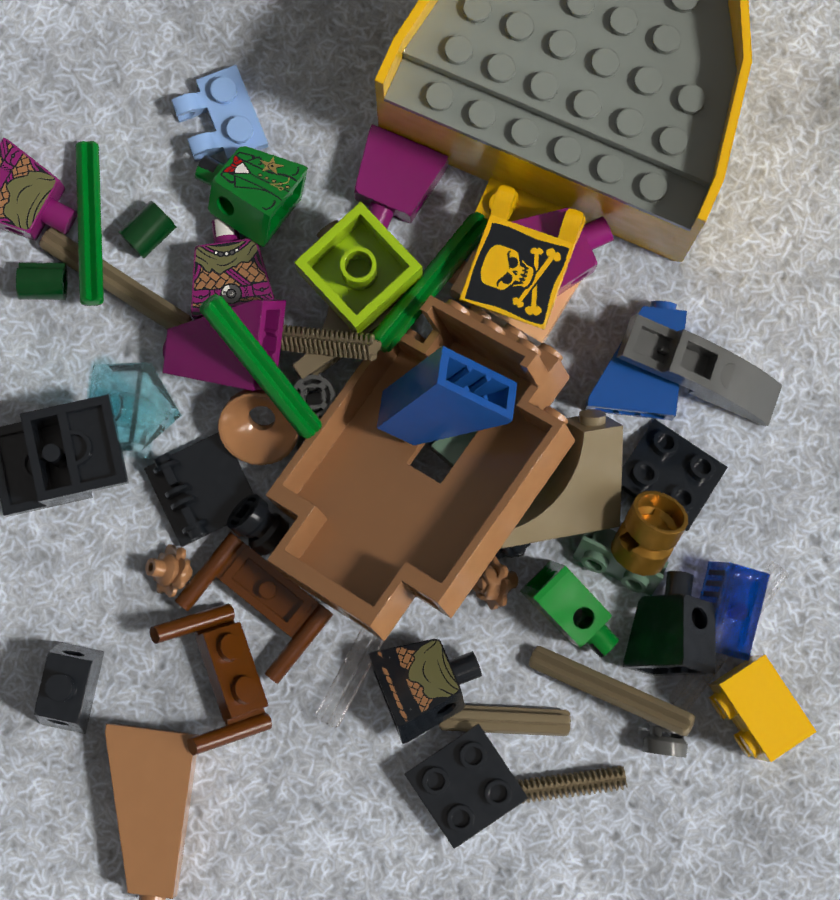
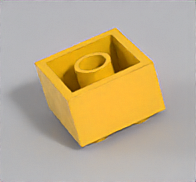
(761, 709)

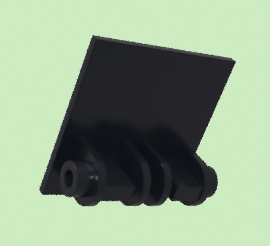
(673, 467)
(198, 488)
(466, 786)

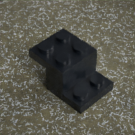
(60, 455)

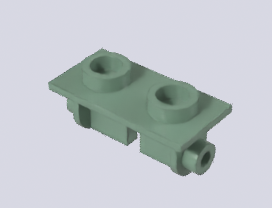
(596, 556)

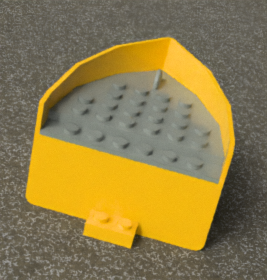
(578, 104)

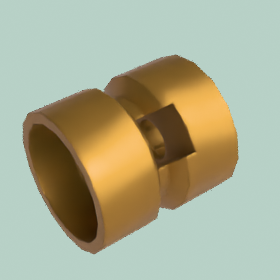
(649, 533)

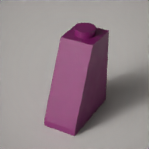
(200, 353)

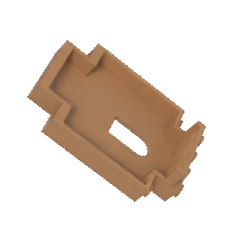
(382, 532)

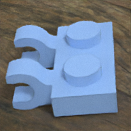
(230, 111)

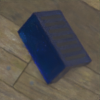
(738, 601)

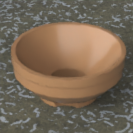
(252, 441)

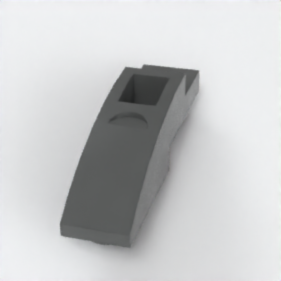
(701, 367)

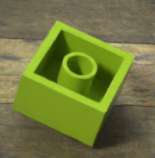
(359, 268)

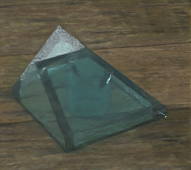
(139, 404)

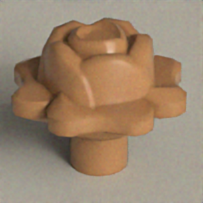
(170, 570)
(495, 584)

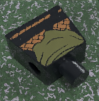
(422, 684)

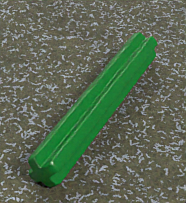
(89, 223)
(433, 280)
(260, 366)

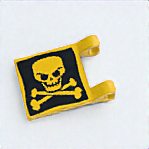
(519, 267)

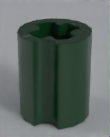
(147, 229)
(42, 281)

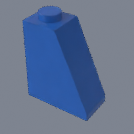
(635, 391)
(446, 399)

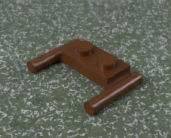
(267, 592)
(229, 672)

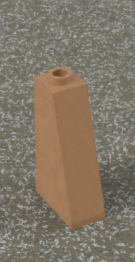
(152, 802)

